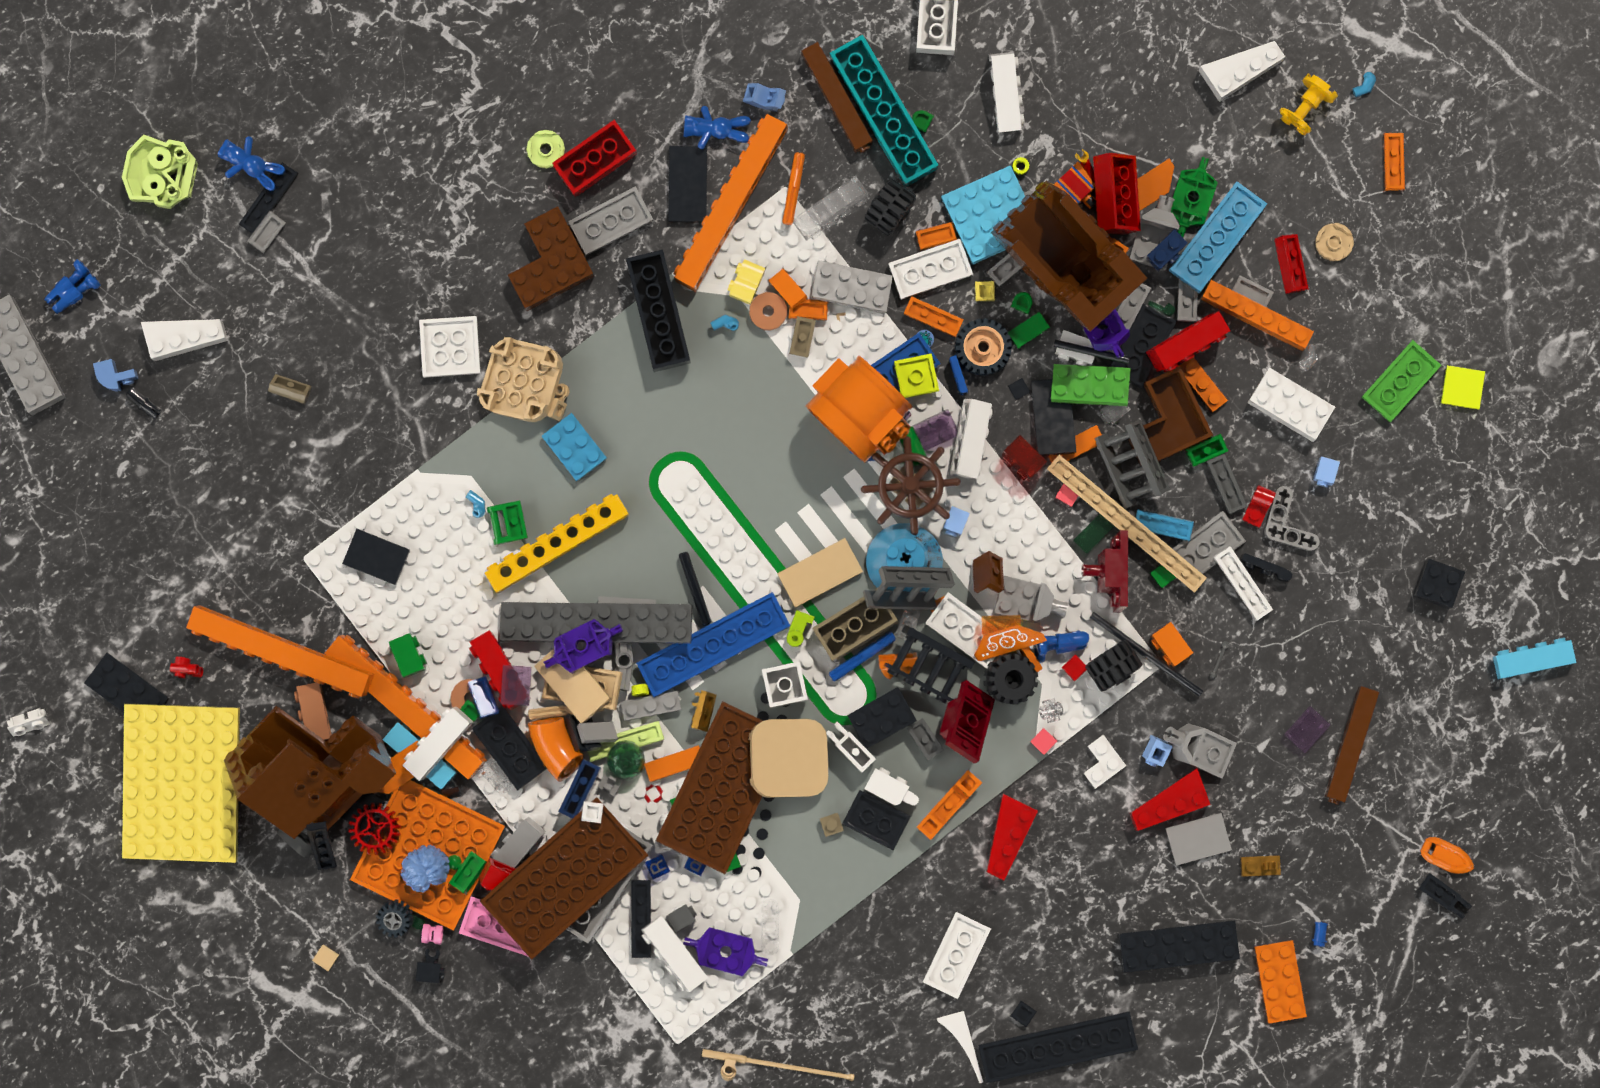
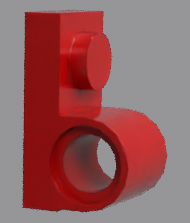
(1258, 506)

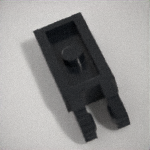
(1266, 567)
(1443, 894)

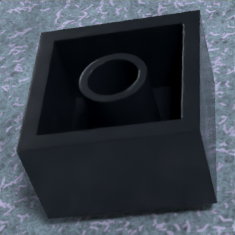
(1439, 583)

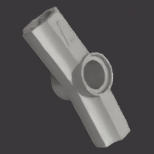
(624, 649)

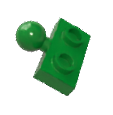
(466, 872)

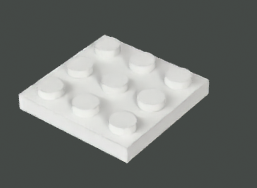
(449, 346)

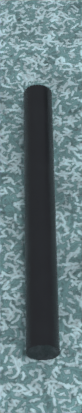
(1090, 351)

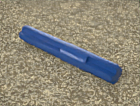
(862, 656)

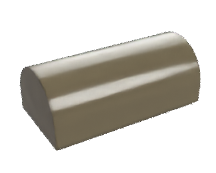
(289, 389)

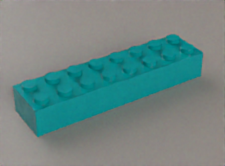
(883, 111)

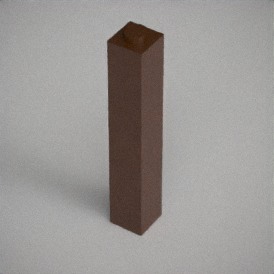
(837, 98)
(1351, 745)

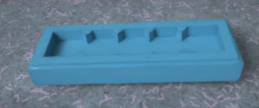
(1166, 525)

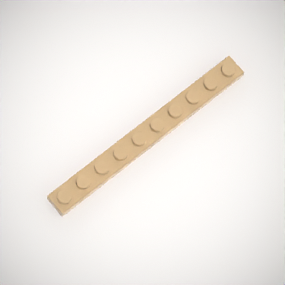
(1125, 521)

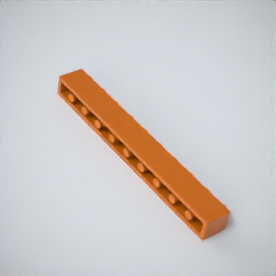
(730, 203)
(280, 651)
(404, 705)

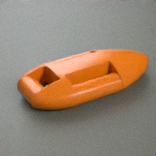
(1446, 856)

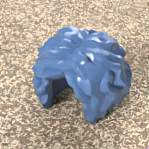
(425, 867)

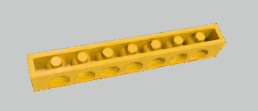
(500, 583)

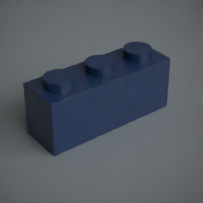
(580, 789)

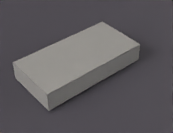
(266, 231)
(1252, 290)
(597, 732)

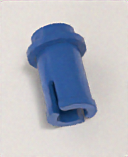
(1320, 934)

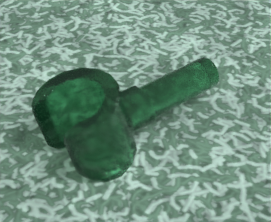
(1167, 310)
(418, 922)

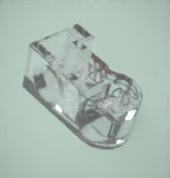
(909, 618)
(494, 777)

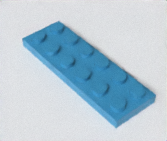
(1218, 237)

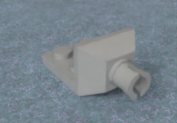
(1154, 229)
(1028, 599)
(1201, 748)

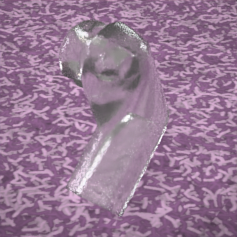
(1311, 358)

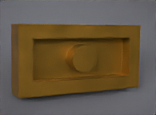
(704, 710)
(1260, 866)

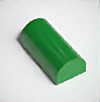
(1206, 450)

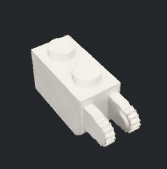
(852, 749)
(890, 789)

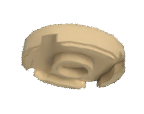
(1334, 242)

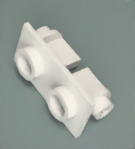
(19, 725)

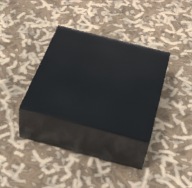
(1023, 1013)

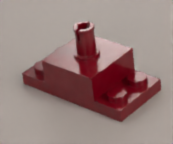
(1112, 571)
(967, 721)

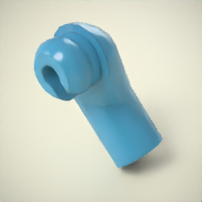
(1367, 86)
(725, 321)
(478, 504)

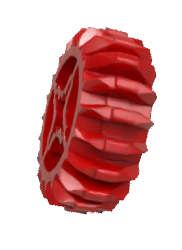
(378, 837)

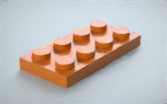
(1280, 981)

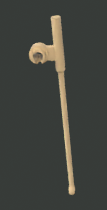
(731, 1059)

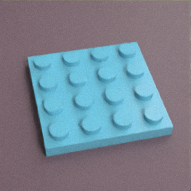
(980, 207)

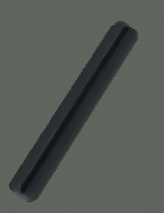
(695, 588)

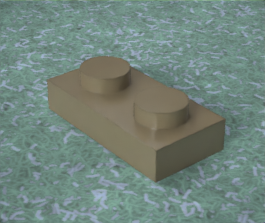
(802, 336)

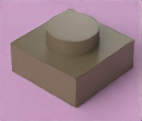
(831, 824)

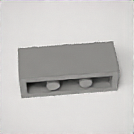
(519, 843)

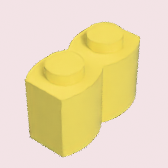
(746, 282)

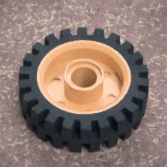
(983, 332)

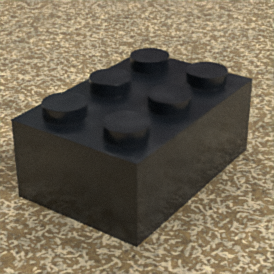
(881, 718)

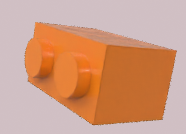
(1171, 645)

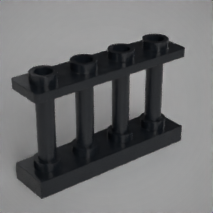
(944, 654)

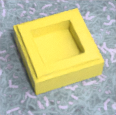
(984, 291)

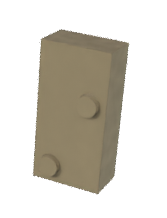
(853, 628)

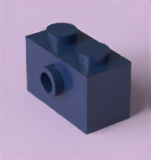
(1167, 250)

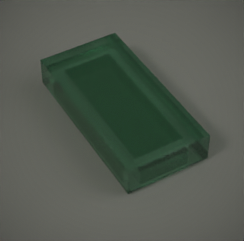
(1093, 533)

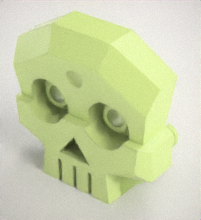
(144, 169)

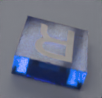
(695, 866)
(657, 867)

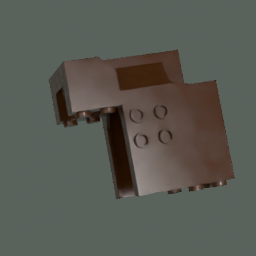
(1068, 254)
(301, 778)

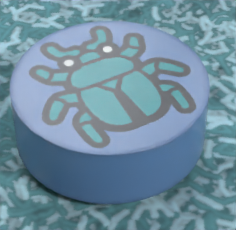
(927, 336)

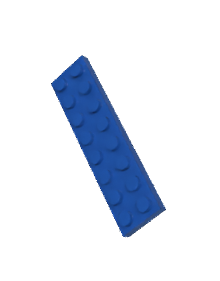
(713, 644)

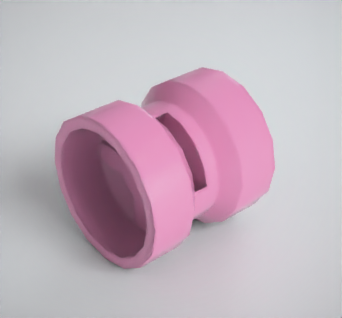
(427, 934)

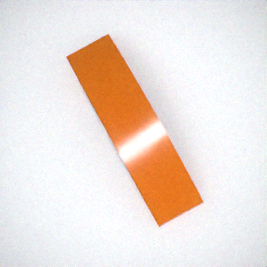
(949, 804)

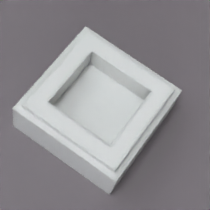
(592, 812)

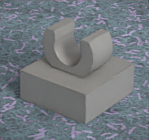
(610, 783)

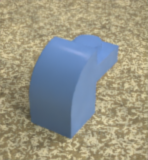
(764, 97)
(107, 375)

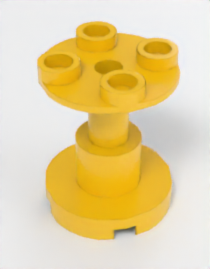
(1317, 92)

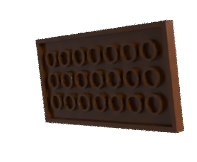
(716, 794)
(563, 880)

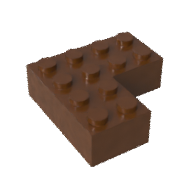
(560, 263)
(1180, 416)

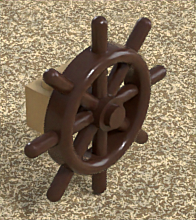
(910, 485)

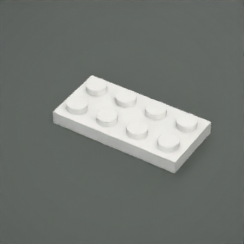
(930, 269)
(958, 625)
(956, 955)

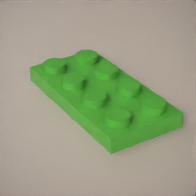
(1401, 381)
(1090, 385)

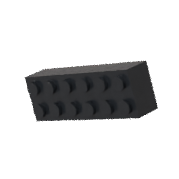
(658, 310)
(1178, 946)

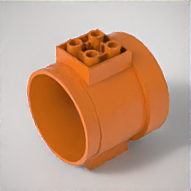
(860, 408)

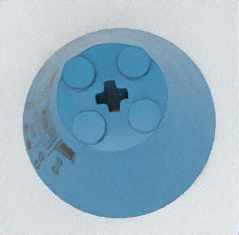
(898, 541)

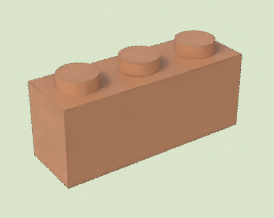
(313, 709)

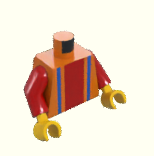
(1079, 181)

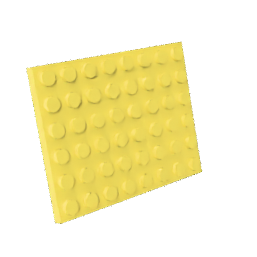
(178, 784)

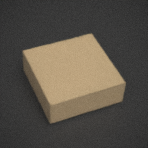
(325, 957)

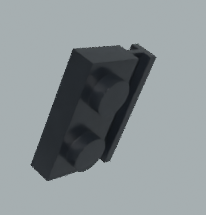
(572, 723)

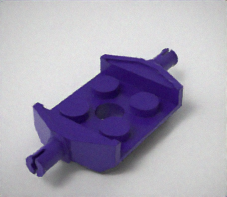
(1110, 338)
(597, 640)
(709, 954)

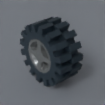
(389, 922)

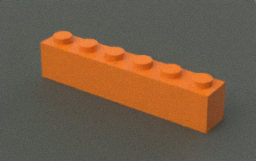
(1257, 315)

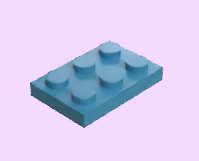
(574, 447)

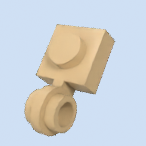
(558, 405)

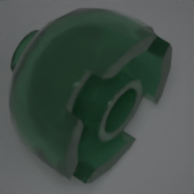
(625, 760)

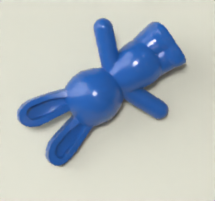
(719, 127)
(252, 164)

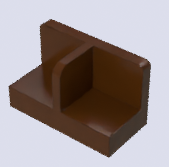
(988, 572)

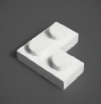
(1108, 763)

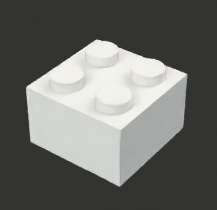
(784, 685)

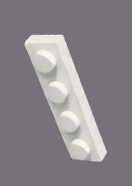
(1243, 583)

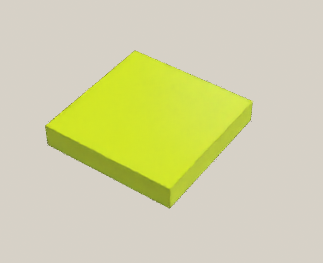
(916, 376)
(1462, 387)

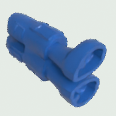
(68, 292)
(1061, 644)

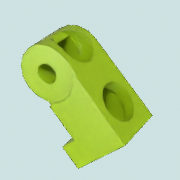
(797, 628)

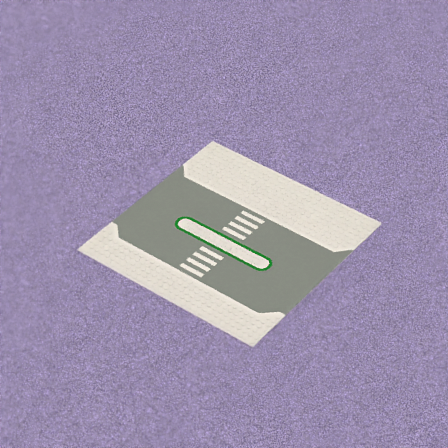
(748, 485)

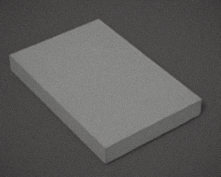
(1198, 839)

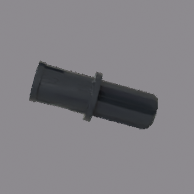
(143, 403)

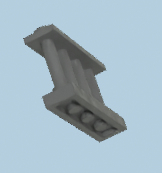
(1147, 458)
(908, 577)

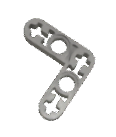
(1280, 524)

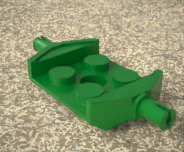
(1198, 181)

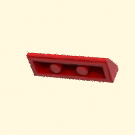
(1291, 263)

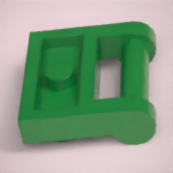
(513, 519)

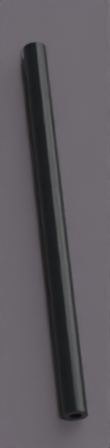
(1146, 654)

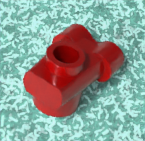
(183, 667)

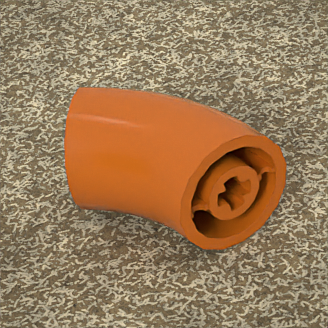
(555, 747)

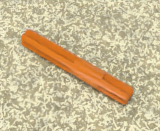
(793, 188)

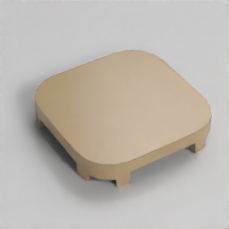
(520, 380)
(788, 758)

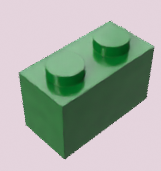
(407, 655)

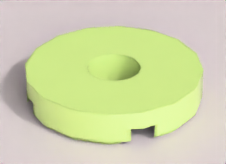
(537, 141)

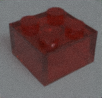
(1023, 458)

